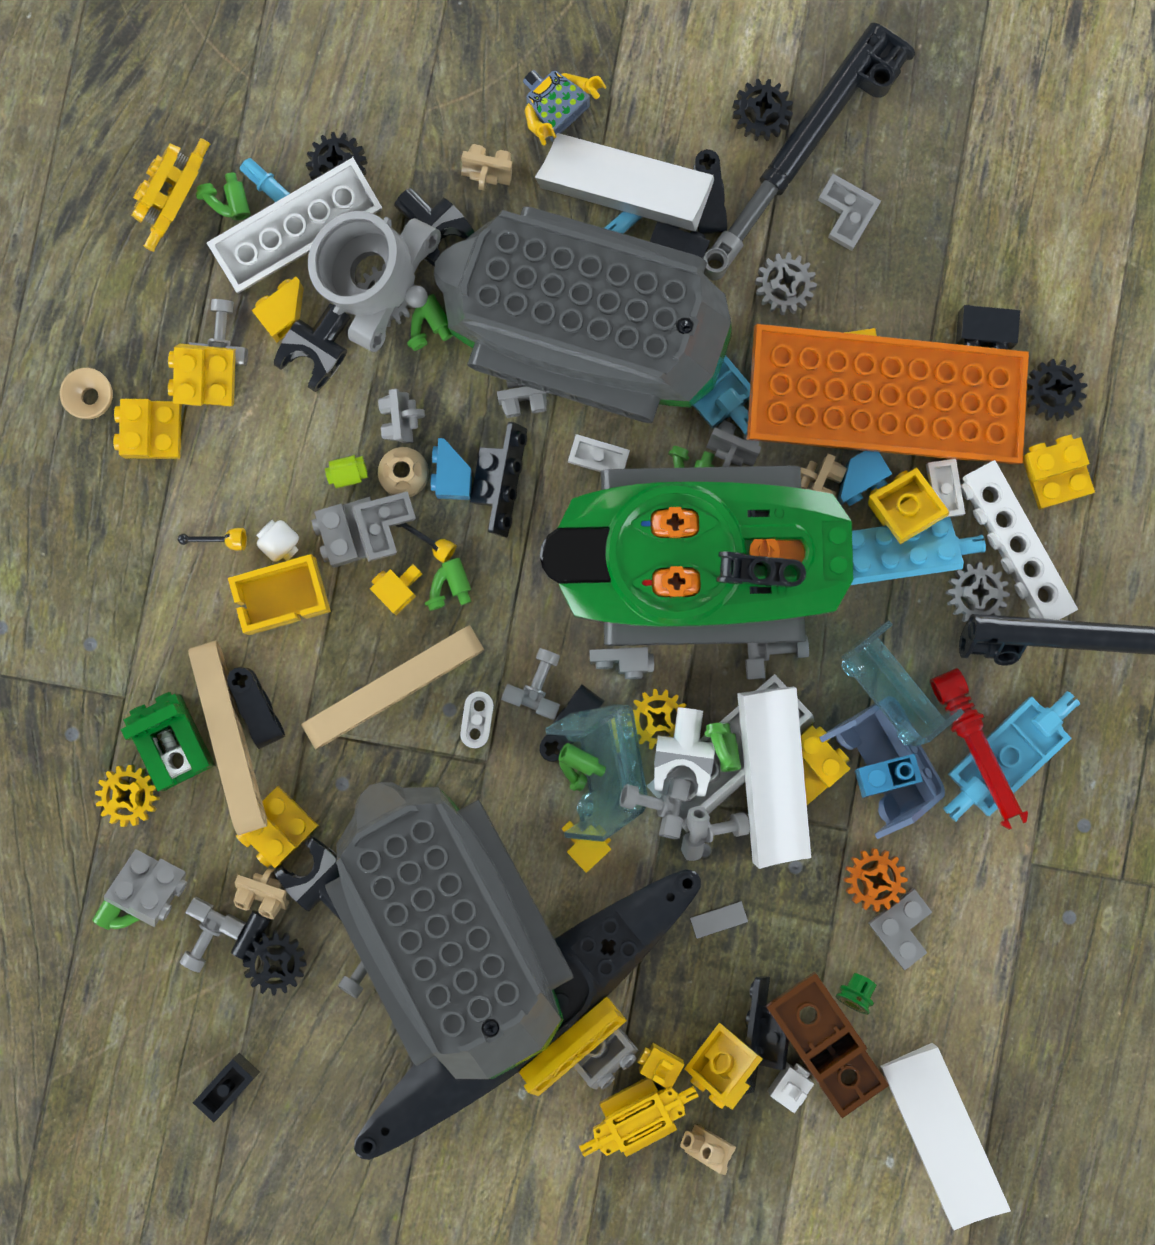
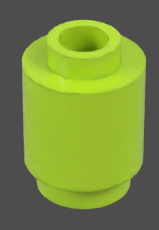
(346, 471)

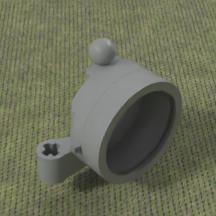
(350, 240)

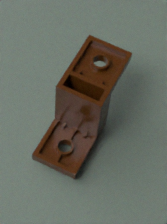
(827, 1044)

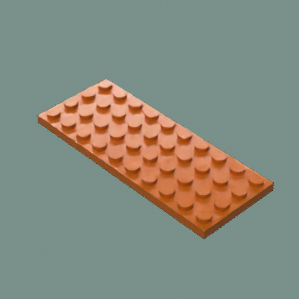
(887, 395)

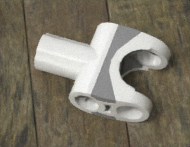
(685, 751)

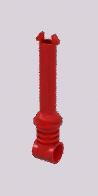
(951, 690)

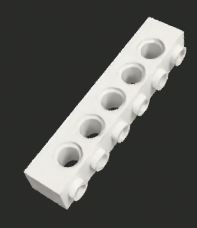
(1018, 527)

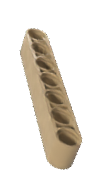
(392, 687)
(227, 738)

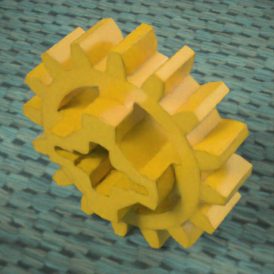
(666, 709)
(135, 803)

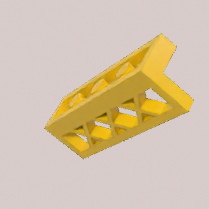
(572, 1047)

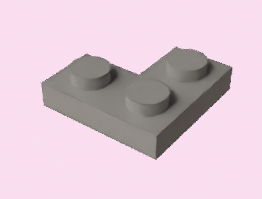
(855, 209)
(375, 519)
(894, 928)

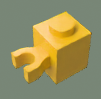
(394, 590)
(587, 852)
(660, 1065)

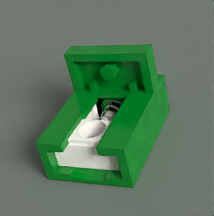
(148, 722)

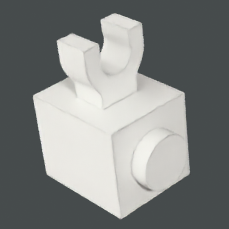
(791, 1086)

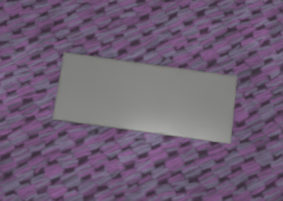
(718, 920)

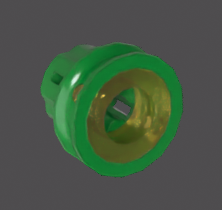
(857, 993)

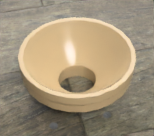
(77, 384)
(416, 479)

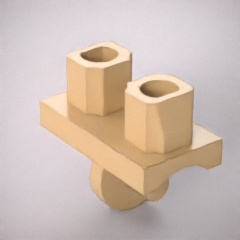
(486, 168)
(828, 469)
(261, 888)
(708, 1148)

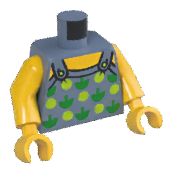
(557, 101)

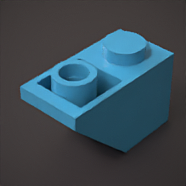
(862, 473)
(453, 474)
(888, 775)

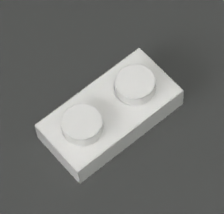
(597, 454)
(945, 482)

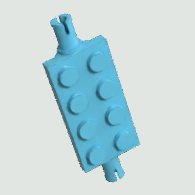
(726, 398)
(934, 550)
(1021, 748)

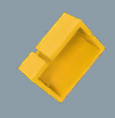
(279, 594)

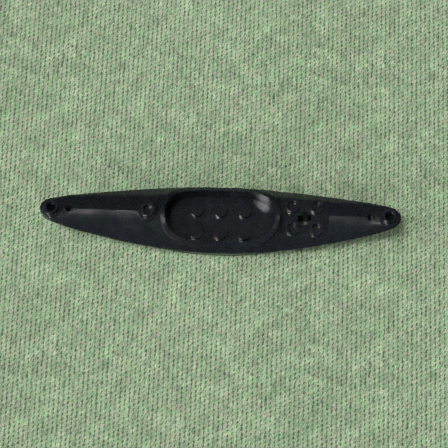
(635, 924)

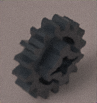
(750, 107)
(332, 147)
(1055, 378)
(282, 954)

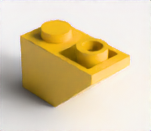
(280, 309)

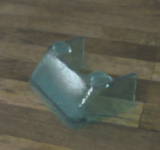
(895, 690)
(613, 739)

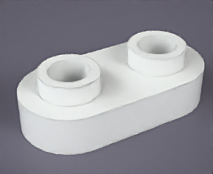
(474, 719)

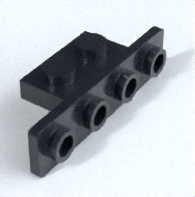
(498, 478)
(763, 1032)

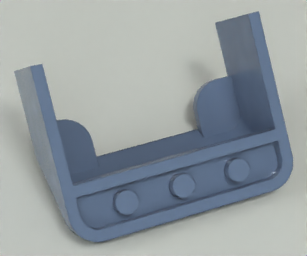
(878, 743)

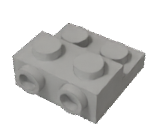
(339, 534)
(630, 661)
(146, 888)
(604, 1060)

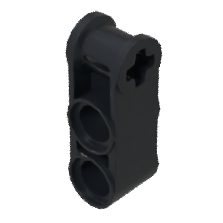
(714, 213)
(743, 565)
(582, 700)
(255, 708)

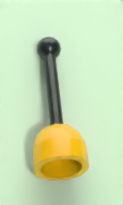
(234, 539)
(441, 549)

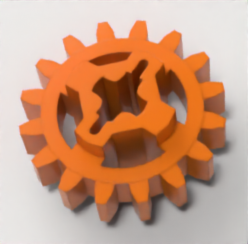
(879, 867)

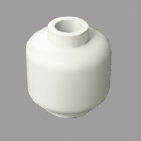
(277, 540)

